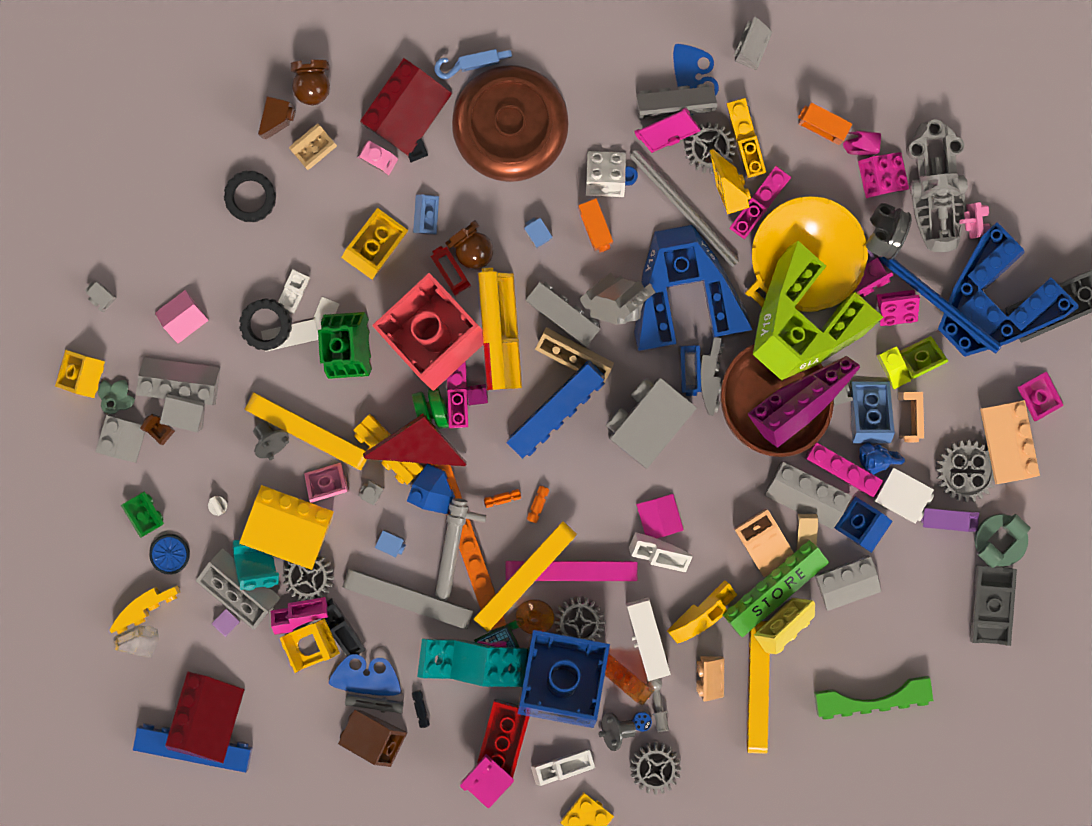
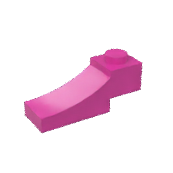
(298, 613)

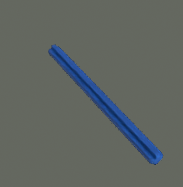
(942, 304)

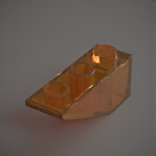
(627, 680)

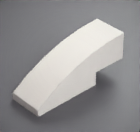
(659, 552)
(562, 767)

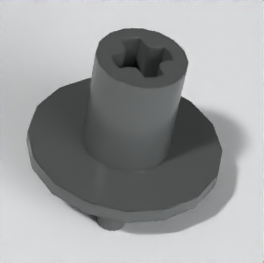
(270, 441)
(615, 731)

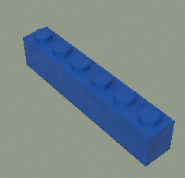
(555, 409)
(153, 741)

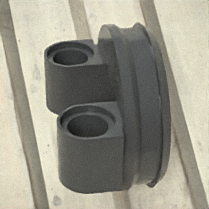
(890, 231)

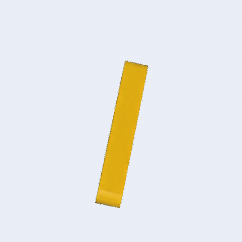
(306, 430)
(525, 576)
(757, 695)

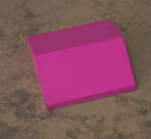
(1040, 396)
(660, 516)

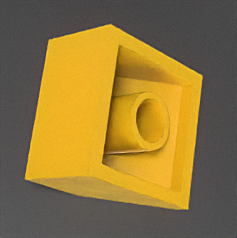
(80, 374)

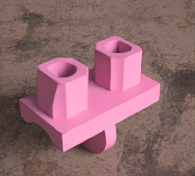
(974, 221)

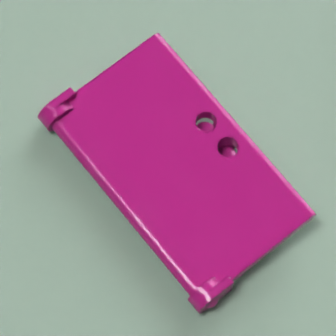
(665, 131)

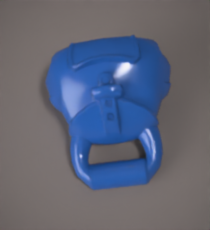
(878, 458)

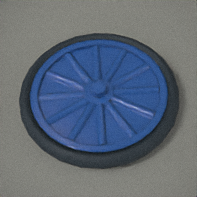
(169, 554)

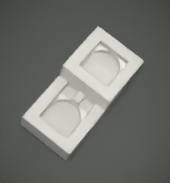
(294, 291)

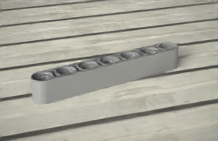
(407, 598)

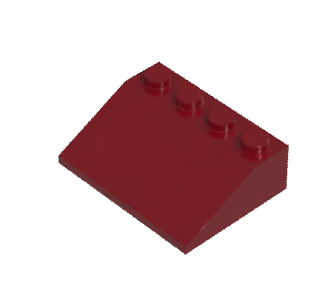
(406, 107)
(204, 717)

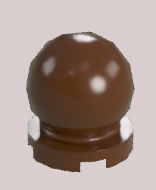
(310, 83)
(472, 248)

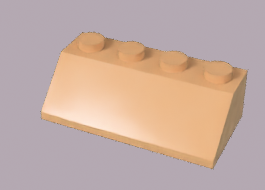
(1010, 442)

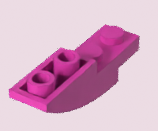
(760, 202)
(458, 398)

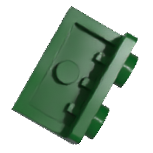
(143, 514)

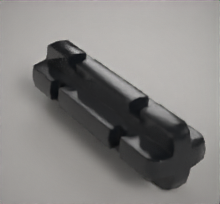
(420, 708)

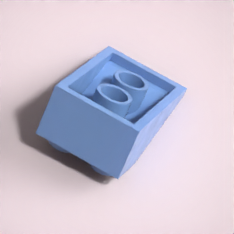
(871, 412)

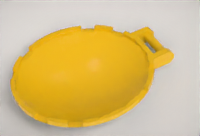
(825, 231)

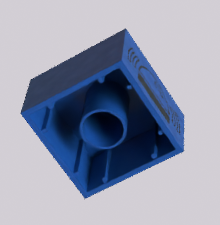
(563, 679)

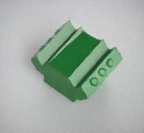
(345, 345)

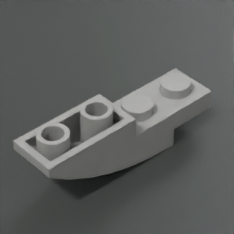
(709, 384)

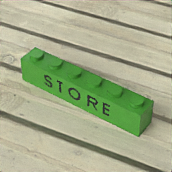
(775, 588)

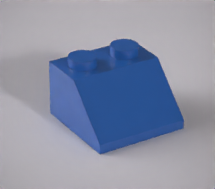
(863, 524)

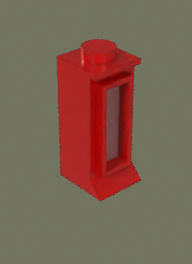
(450, 270)

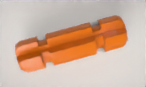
(502, 498)
(538, 504)

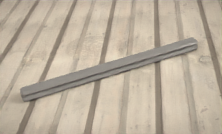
(684, 208)

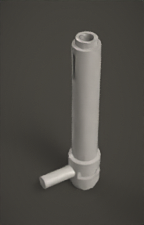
(456, 520)

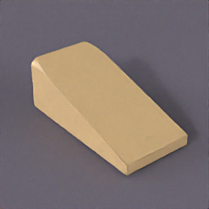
(807, 529)

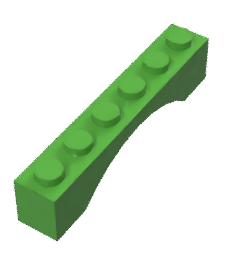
(913, 691)

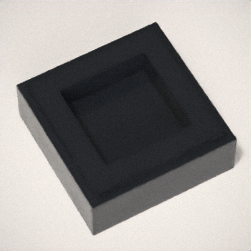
(419, 151)

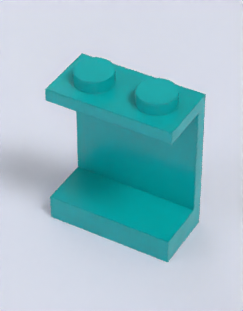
(254, 567)

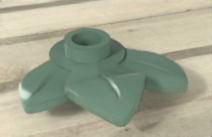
(117, 394)

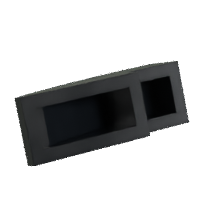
(342, 630)

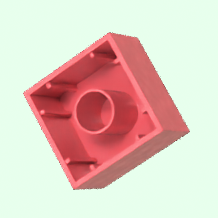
(430, 332)

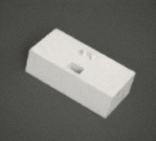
(648, 639)

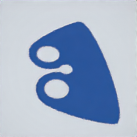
(686, 66)
(374, 684)

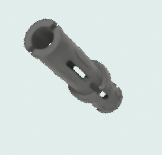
(397, 707)

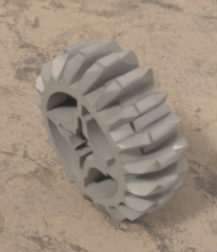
(702, 142)
(313, 584)
(588, 622)
(662, 762)

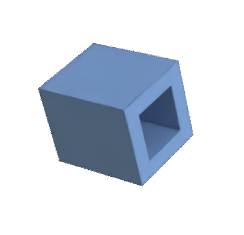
(537, 232)
(390, 543)

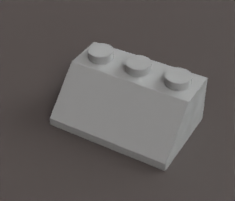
(848, 582)

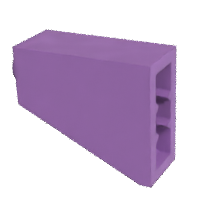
(950, 519)

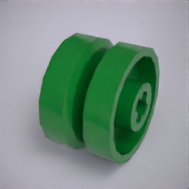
(433, 409)

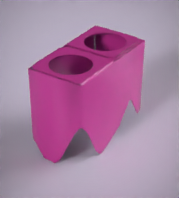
(865, 144)

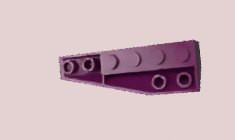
(801, 401)

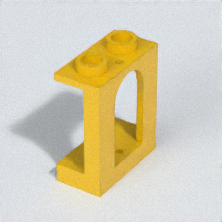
(323, 638)

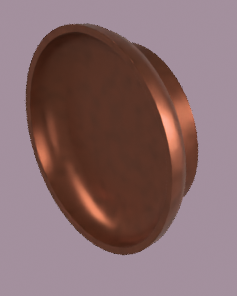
(510, 123)
(748, 385)

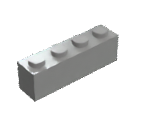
(562, 314)

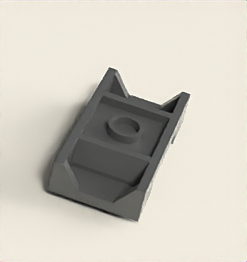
(993, 605)

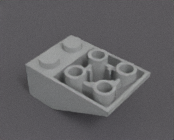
(753, 45)

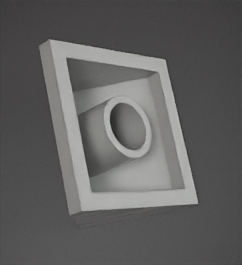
(183, 413)

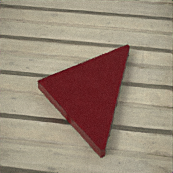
(416, 443)

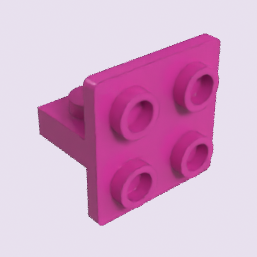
(898, 307)

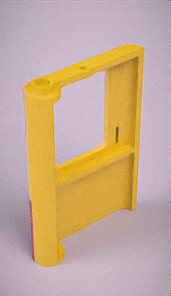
(499, 336)

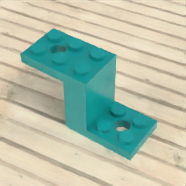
(472, 662)

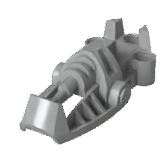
(938, 190)

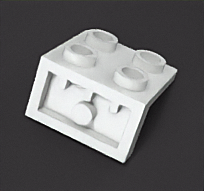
(605, 174)

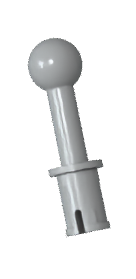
(660, 715)

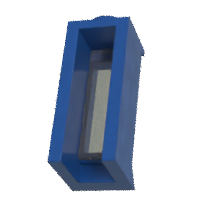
(690, 370)

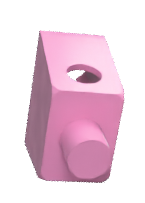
(378, 157)

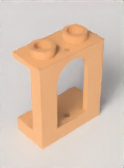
(917, 415)

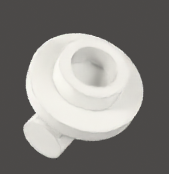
(217, 505)

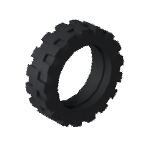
(238, 179)
(251, 338)

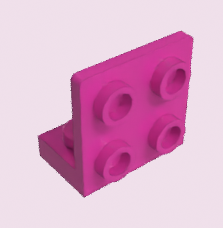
(883, 174)
(873, 275)
(487, 781)

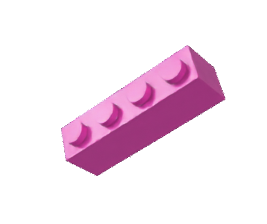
(843, 469)

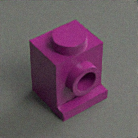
(477, 394)

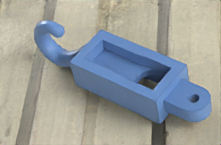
(472, 62)

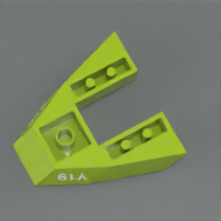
(785, 337)

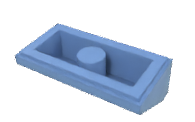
(426, 214)

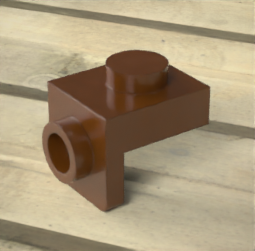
(158, 431)

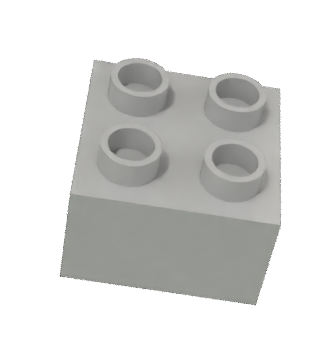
(651, 421)

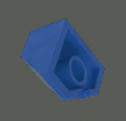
(431, 490)

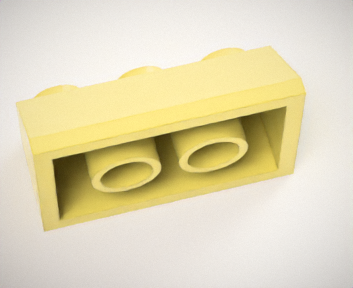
(785, 625)

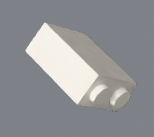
(904, 495)

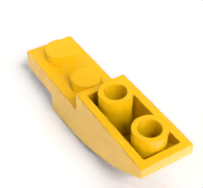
(745, 137)
(137, 611)
(705, 615)

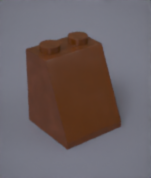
(372, 738)

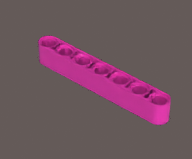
(581, 570)

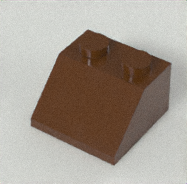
(275, 117)

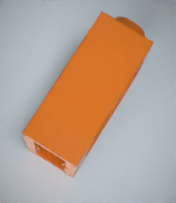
(824, 123)
(595, 225)

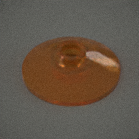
(538, 610)

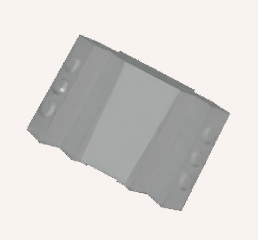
(617, 299)

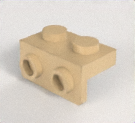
(312, 146)

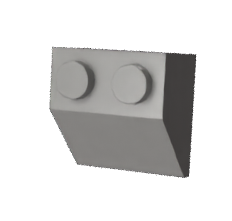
(120, 439)

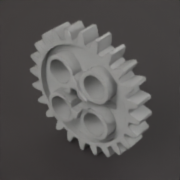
(966, 487)

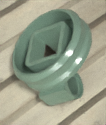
(1015, 527)

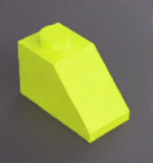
(894, 367)

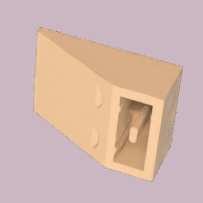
(764, 542)
(711, 677)

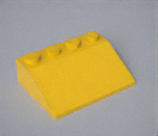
(286, 527)

